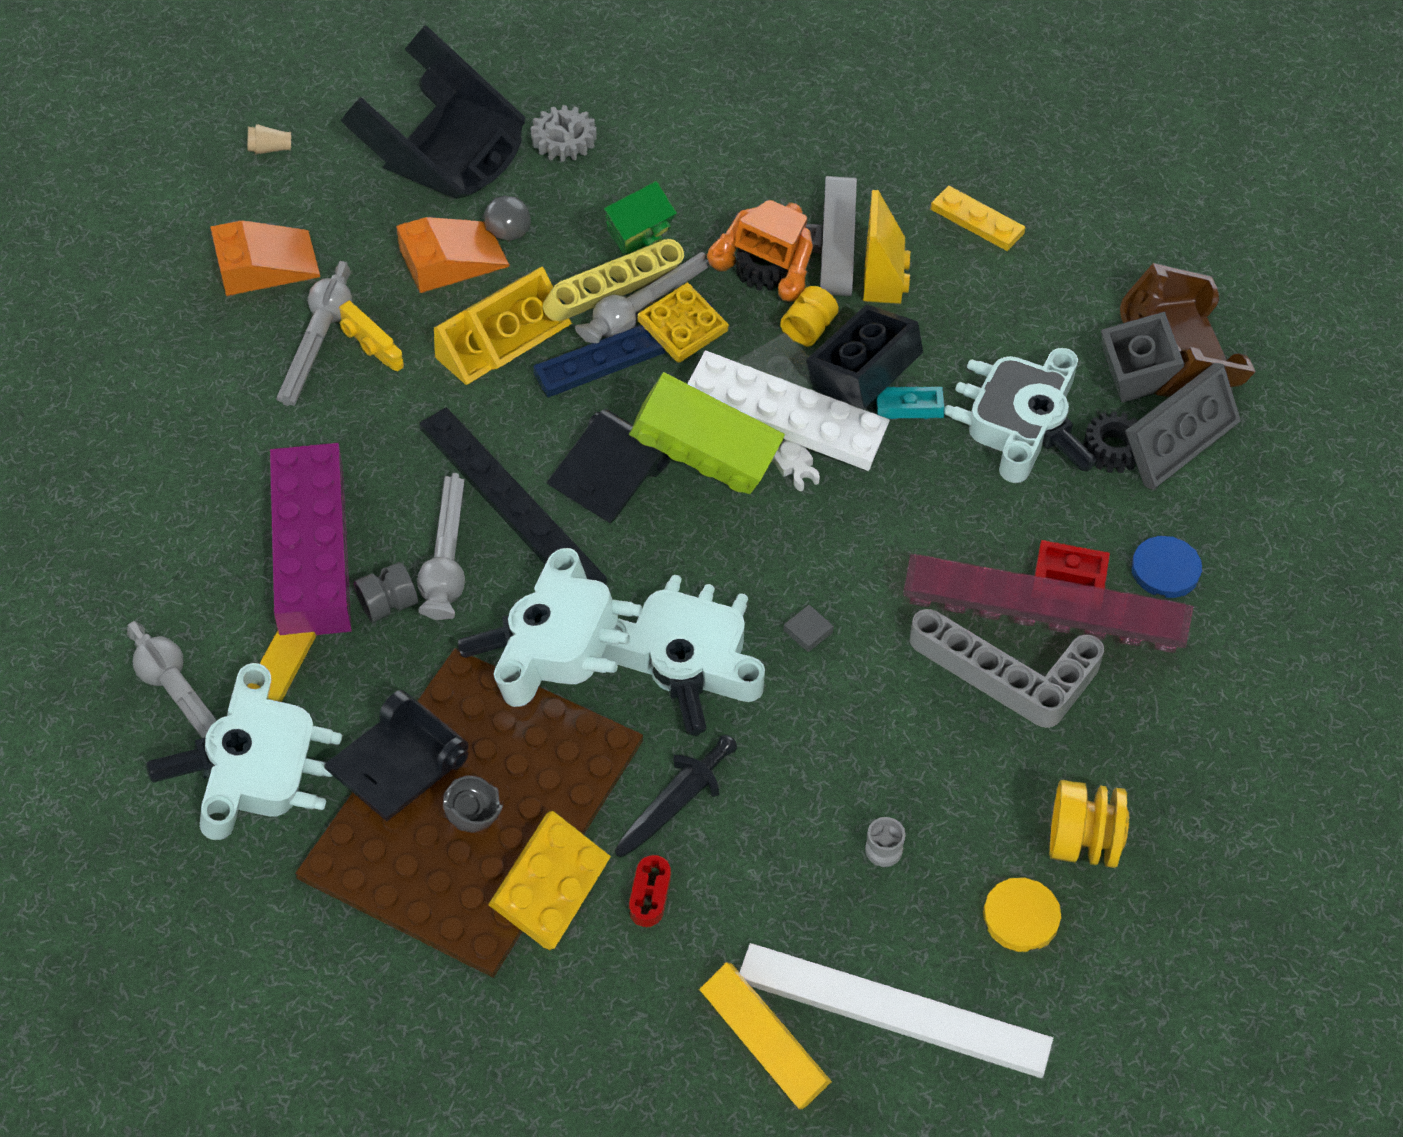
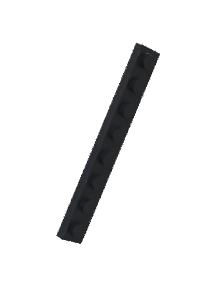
(501, 490)

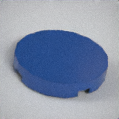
(1166, 566)

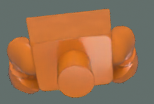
(773, 234)

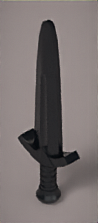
(681, 790)

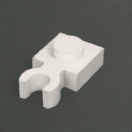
(797, 461)

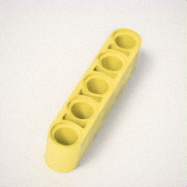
(601, 285)

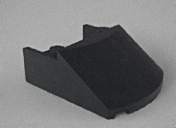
(461, 141)

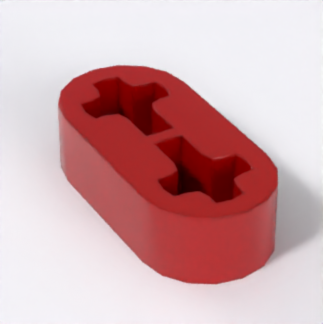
(657, 892)

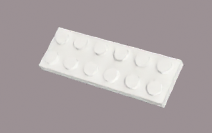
(796, 411)

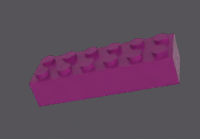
(309, 540)

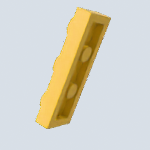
(978, 218)

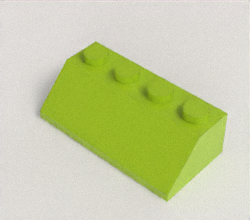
(706, 434)

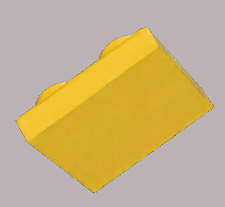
(682, 322)

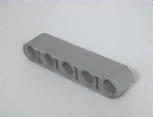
(838, 235)

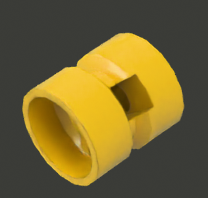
(809, 315)

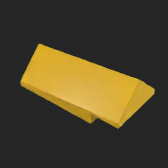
(497, 328)

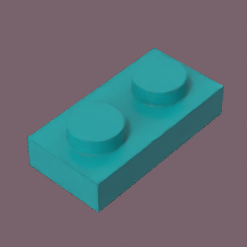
(911, 402)

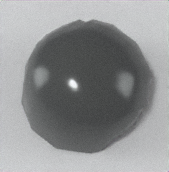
(507, 218)
(471, 804)

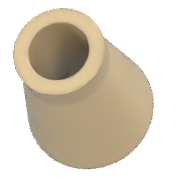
(267, 140)

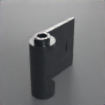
(606, 463)
(399, 755)

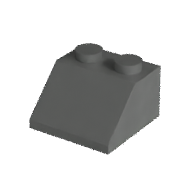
(1141, 355)

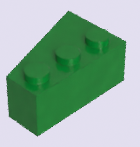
(639, 218)

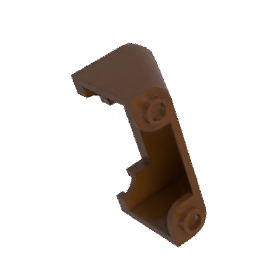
(1187, 303)

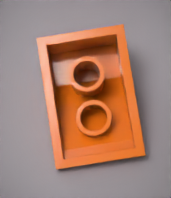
(448, 251)
(262, 255)

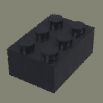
(865, 356)

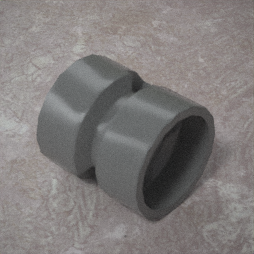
(385, 592)

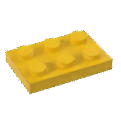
(549, 880)

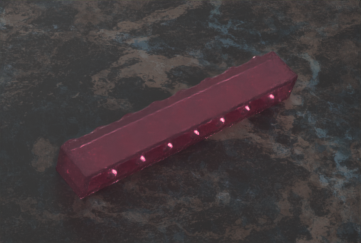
(1048, 600)

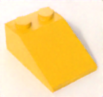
(885, 256)

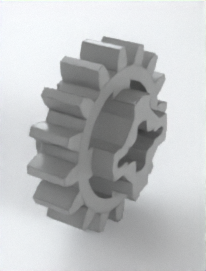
(563, 133)

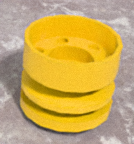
(1088, 824)

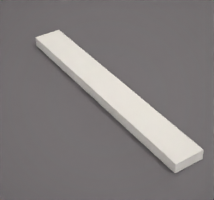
(897, 1010)

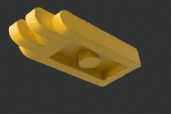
(371, 336)

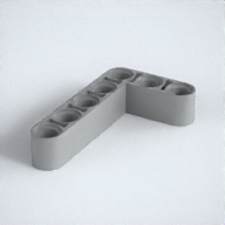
(1006, 670)

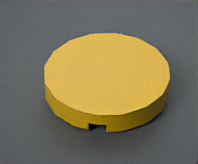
(1022, 914)

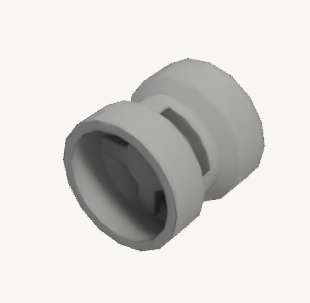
(886, 833)

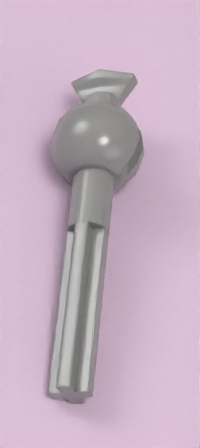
(324, 305)
(618, 314)
(442, 578)
(160, 663)

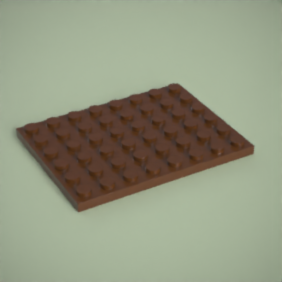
(439, 879)

